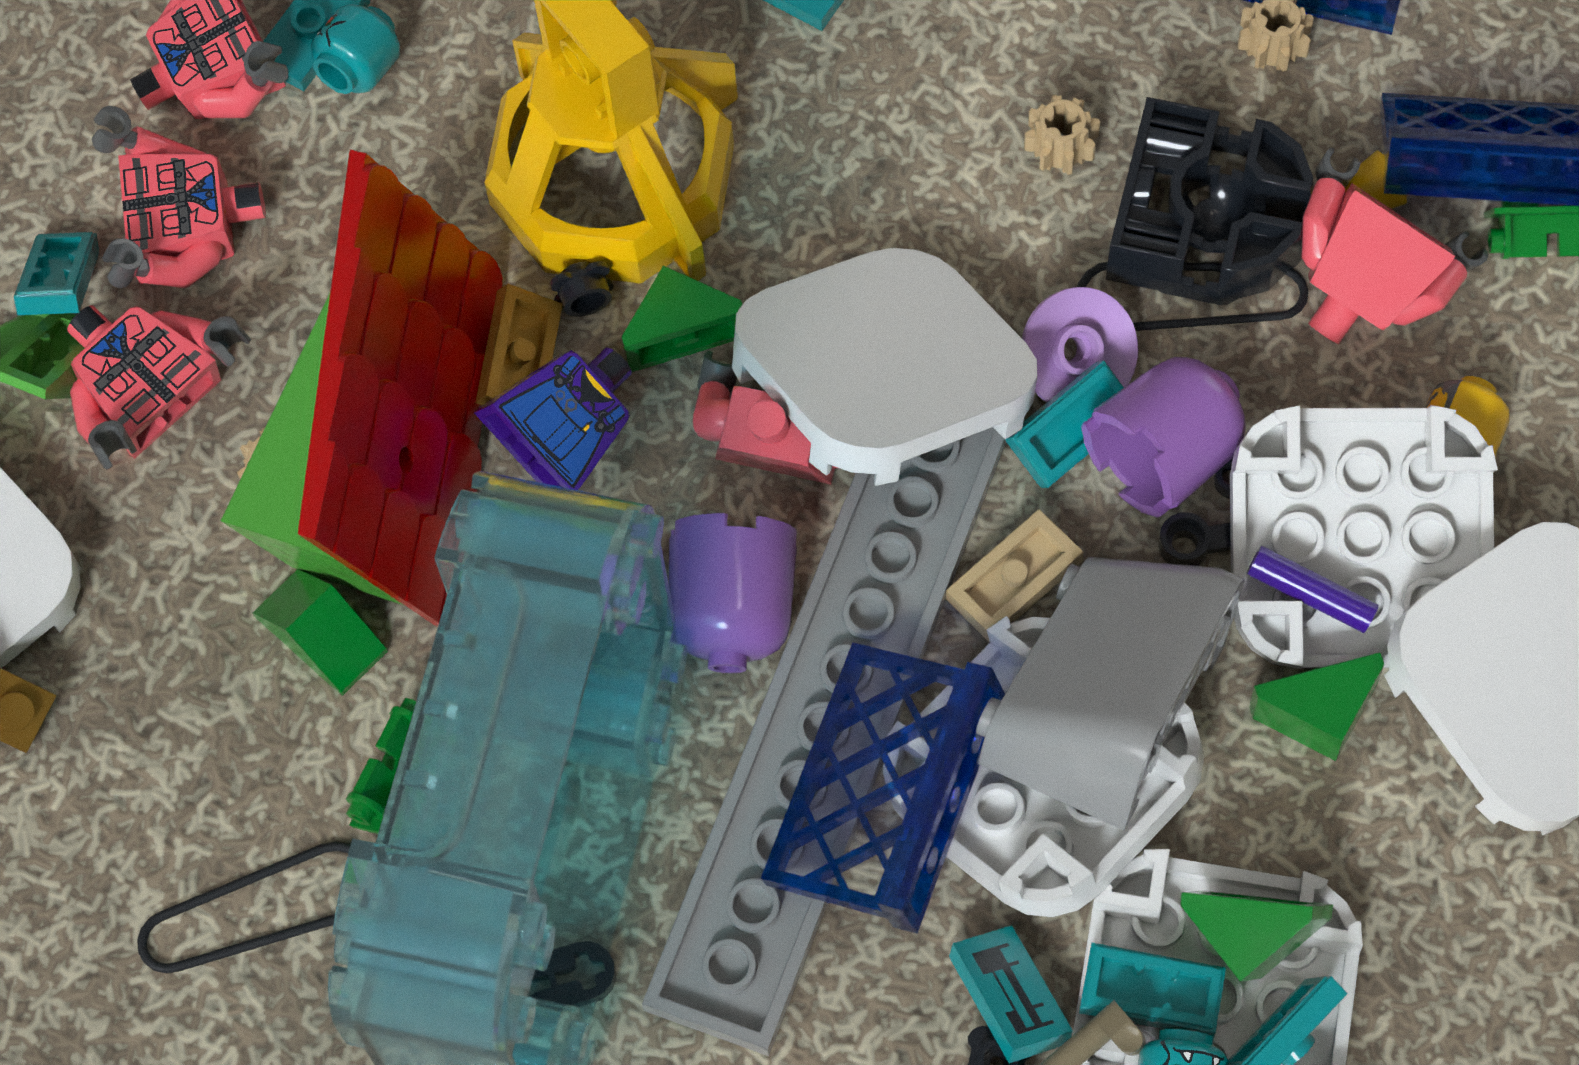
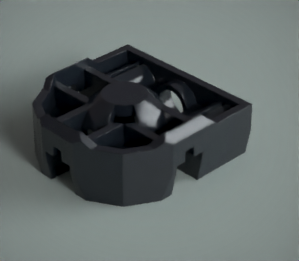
(1259, 249)

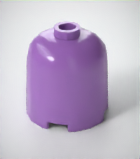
(1167, 432)
(731, 588)

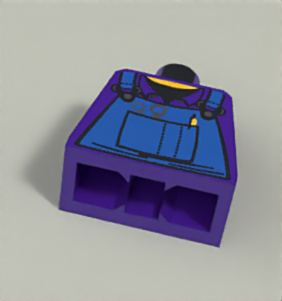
(561, 416)

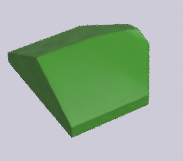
(39, 354)

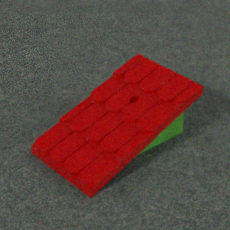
(379, 403)

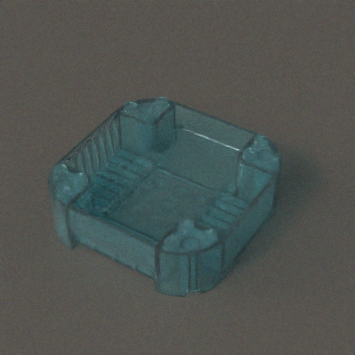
(513, 783)

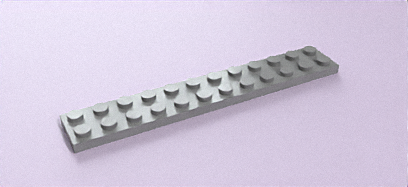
(878, 586)

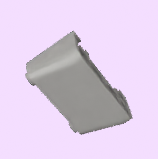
(1108, 681)

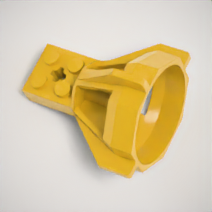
(602, 88)

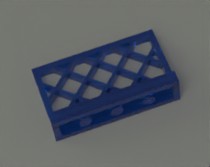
(1477, 157)
(931, 813)

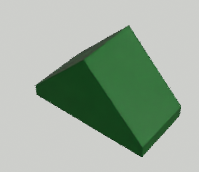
(678, 320)
(321, 630)
(1320, 704)
(1253, 930)

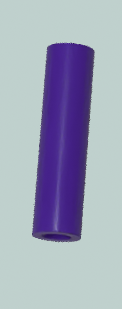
(1312, 589)

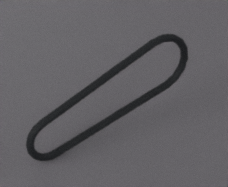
(1217, 320)
(223, 890)

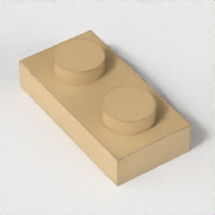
(1014, 574)

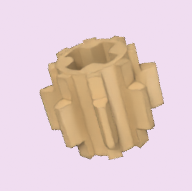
(1275, 33)
(1065, 118)

